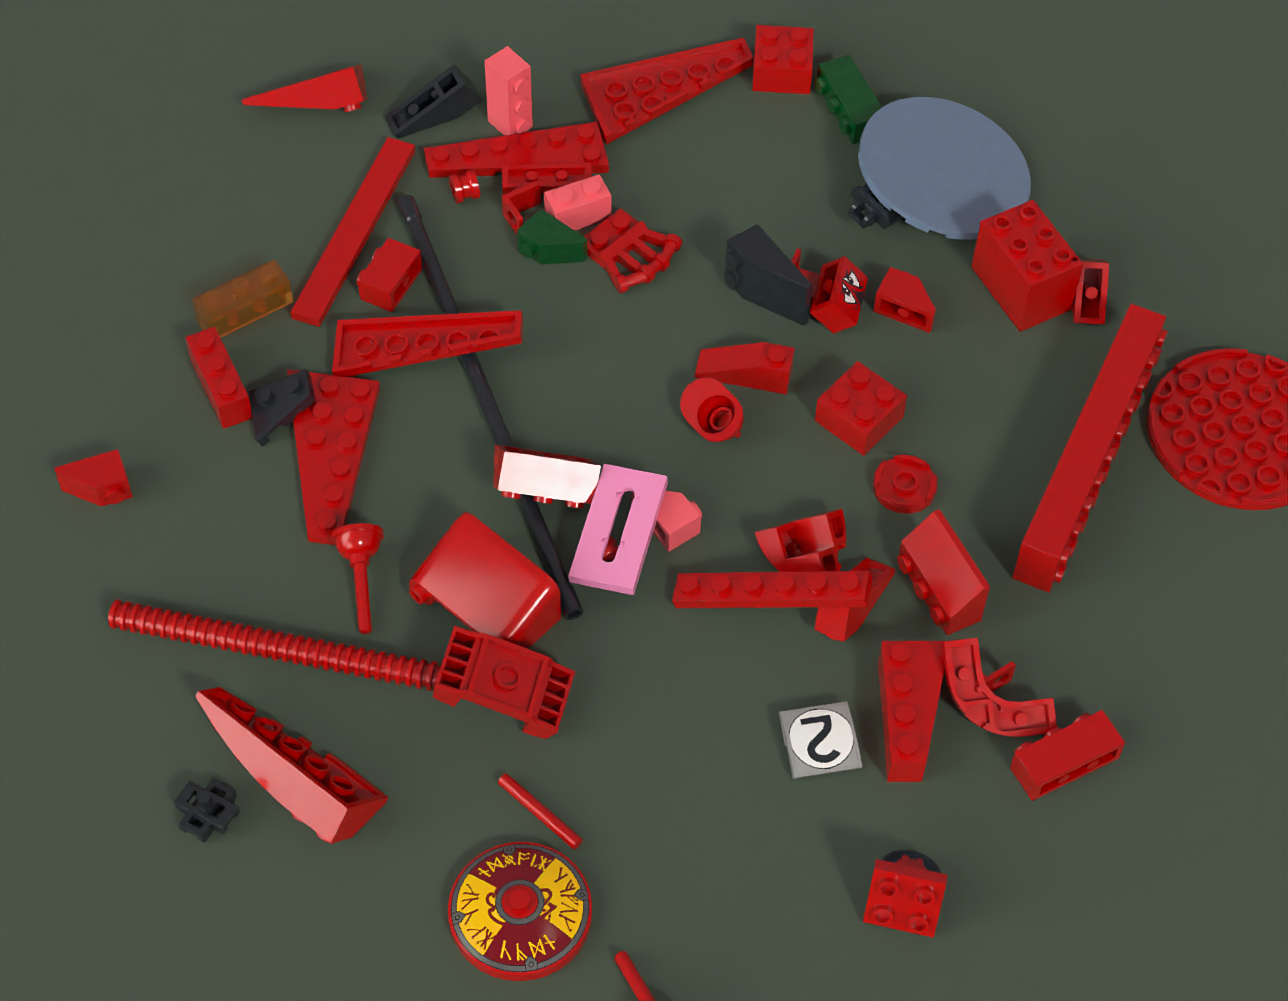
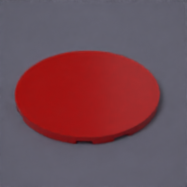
(1225, 427)

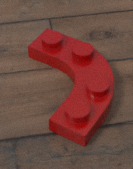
(981, 705)

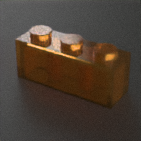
(243, 299)

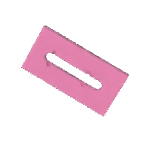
(624, 571)

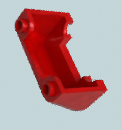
(487, 584)

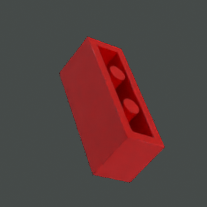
(219, 377)
(1066, 754)

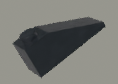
(436, 103)

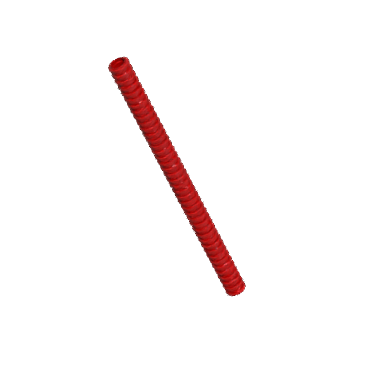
(273, 644)

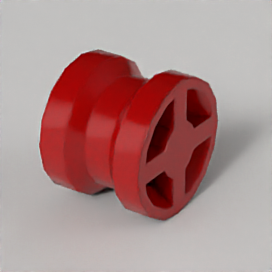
(464, 186)

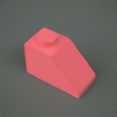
(676, 520)

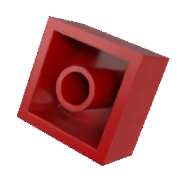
(783, 59)
(860, 408)

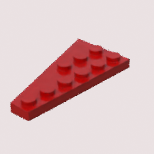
(331, 448)

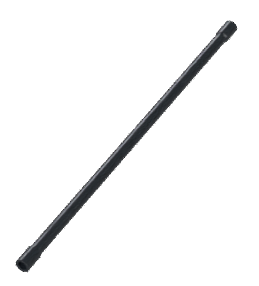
(568, 598)

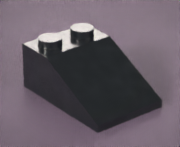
(766, 275)

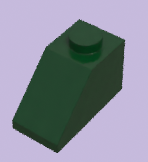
(550, 240)

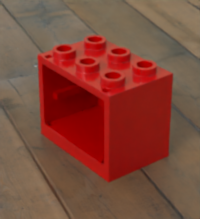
(1026, 265)

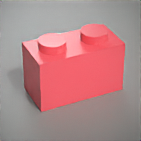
(580, 203)

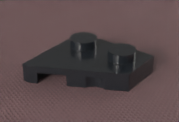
(280, 403)

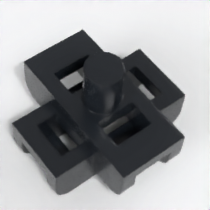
(874, 213)
(204, 806)

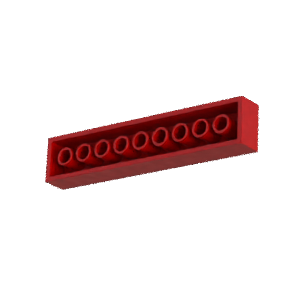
(1090, 449)

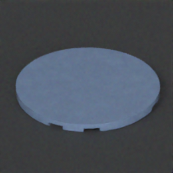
(942, 165)

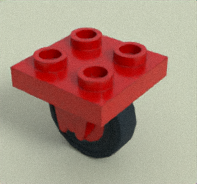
(906, 893)

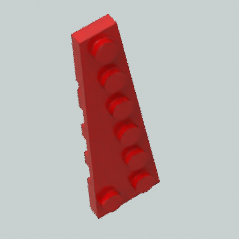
(486, 156)
(407, 340)

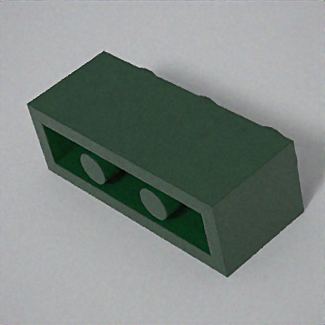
(846, 95)

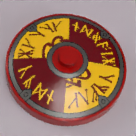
(520, 911)

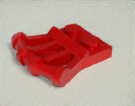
(617, 237)

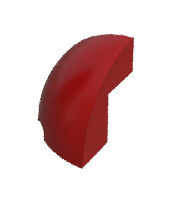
(805, 543)

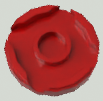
(905, 484)

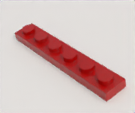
(773, 589)

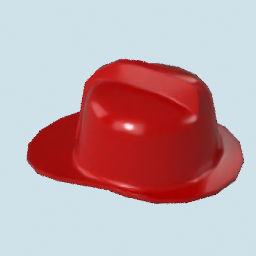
(712, 410)

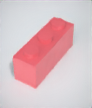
(508, 92)

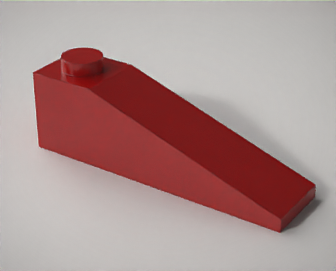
(330, 91)

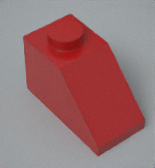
(1091, 293)
(905, 300)
(96, 479)

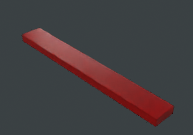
(352, 232)

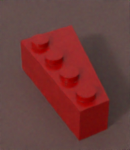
(909, 700)

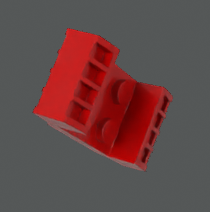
(504, 680)

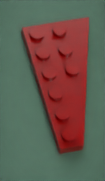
(645, 89)

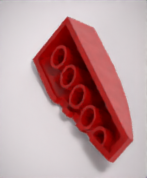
(312, 787)

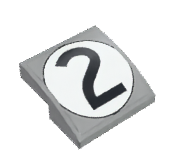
(820, 740)

